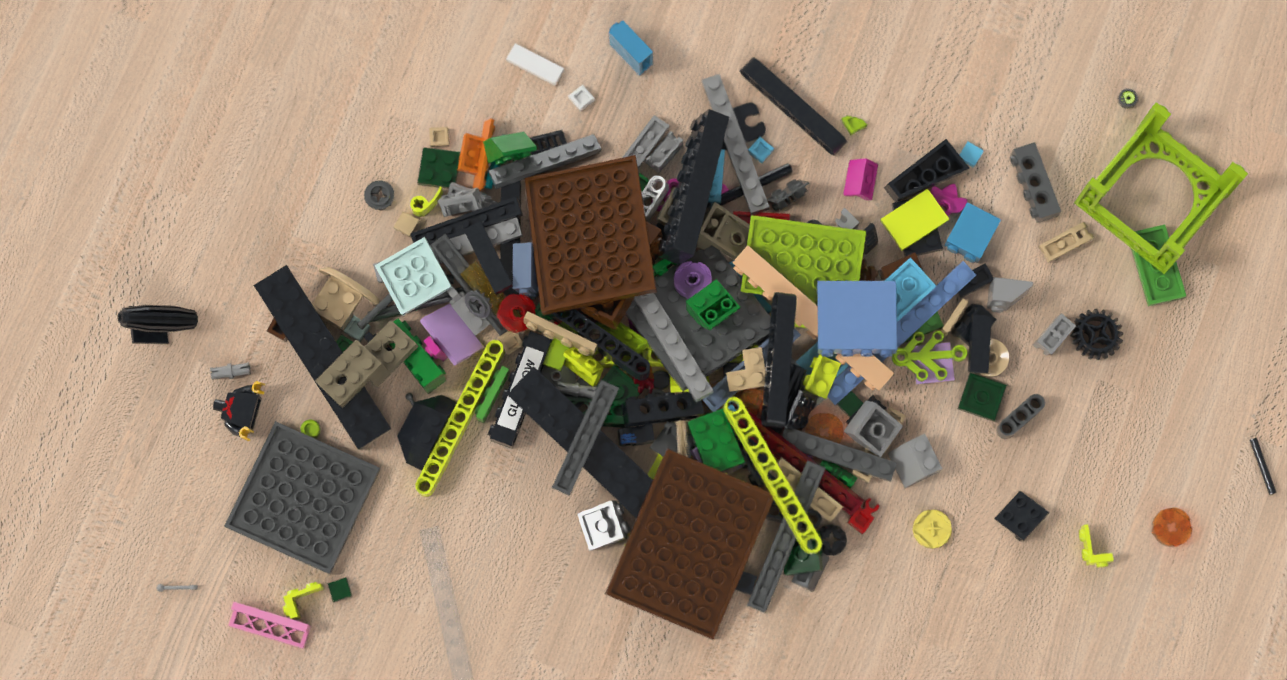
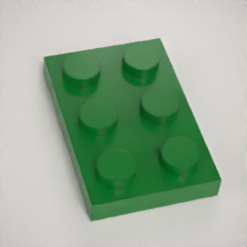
(716, 441)

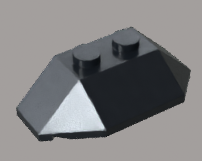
(424, 428)

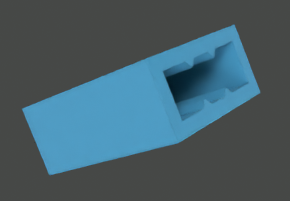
(630, 47)
(972, 233)

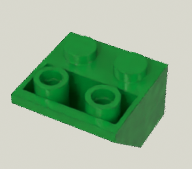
(508, 147)
(711, 305)

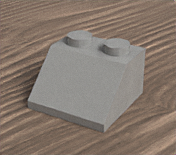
(1006, 292)
(873, 428)
(915, 461)

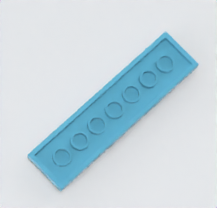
(911, 288)

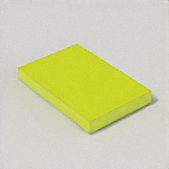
(914, 219)

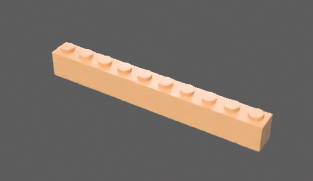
(771, 281)

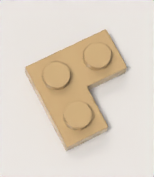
(752, 375)

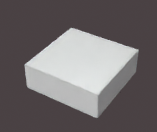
(581, 98)

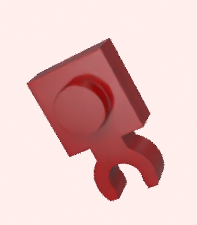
(862, 517)

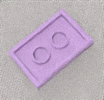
(452, 334)

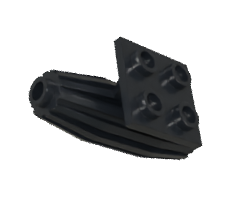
(152, 322)
(799, 402)

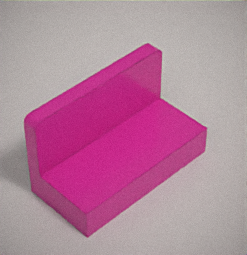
(861, 178)

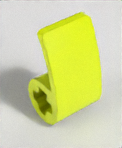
(427, 207)

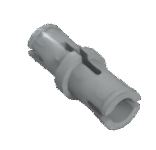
(230, 371)
(576, 389)

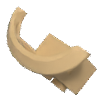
(340, 298)

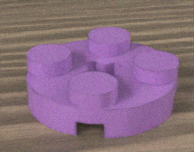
(693, 270)

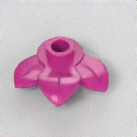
(948, 199)

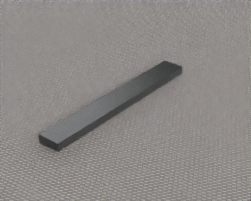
(784, 539)

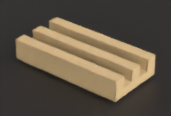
(954, 317)

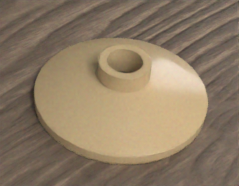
(1000, 358)

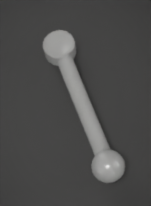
(161, 587)

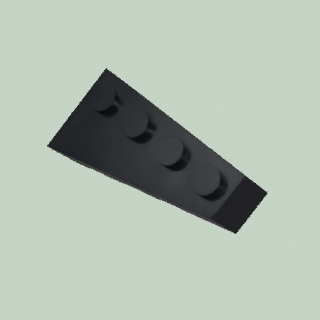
(932, 169)

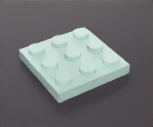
(413, 276)

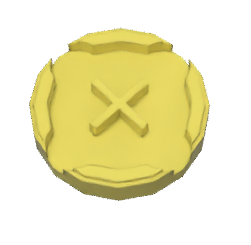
(932, 529)

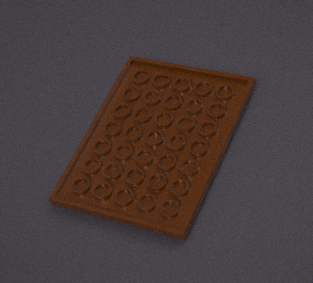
(590, 235)
(689, 544)

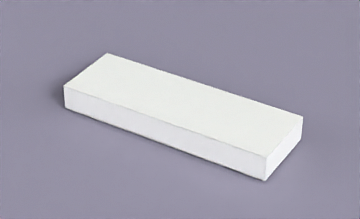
(535, 64)

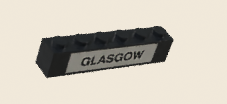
(510, 415)

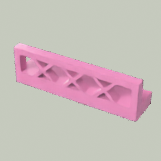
(266, 616)

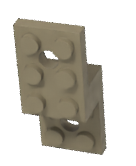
(717, 228)
(366, 363)

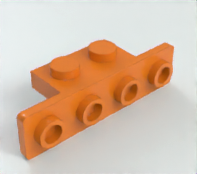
(473, 154)

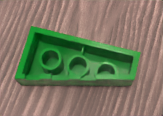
(421, 363)

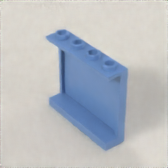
(857, 318)

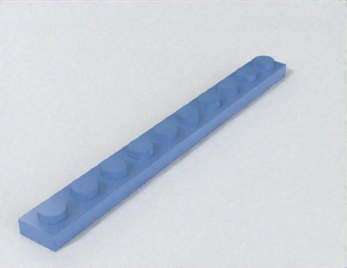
(910, 323)

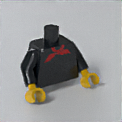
(240, 409)

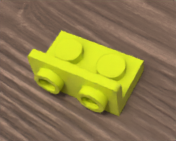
(822, 376)

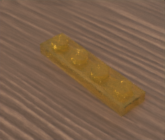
(477, 279)

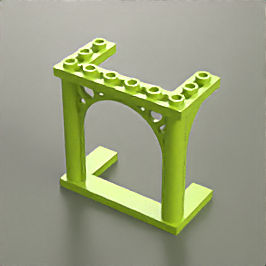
(1150, 131)

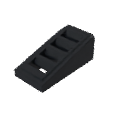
(544, 137)
(871, 238)

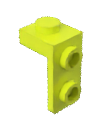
(1099, 560)
(290, 608)

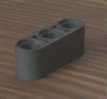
(1025, 408)

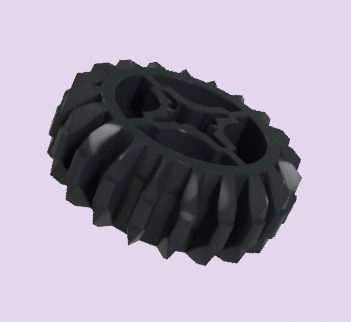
(1112, 344)

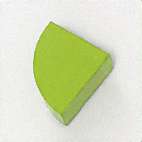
(853, 124)

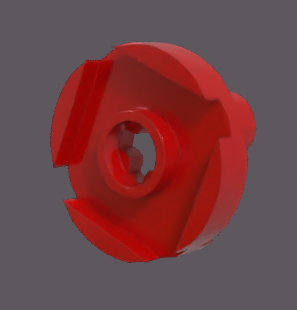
(506, 314)

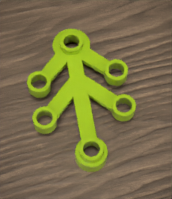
(926, 356)

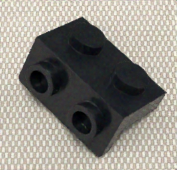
(963, 326)

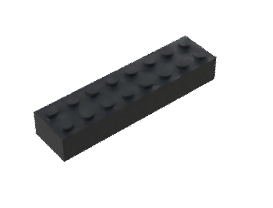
(693, 187)

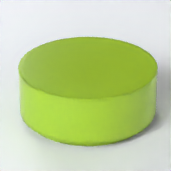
(310, 428)

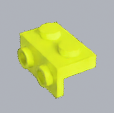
(583, 366)

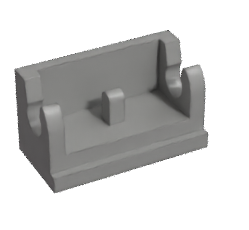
(664, 152)
(461, 202)
(847, 220)
(1054, 334)

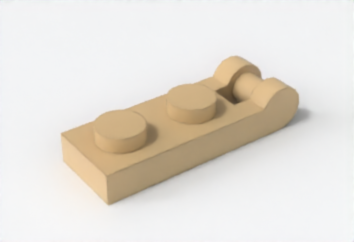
(1065, 242)

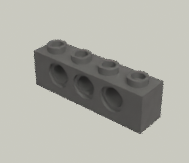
(1030, 154)

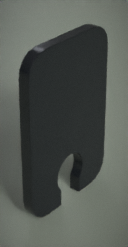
(749, 133)

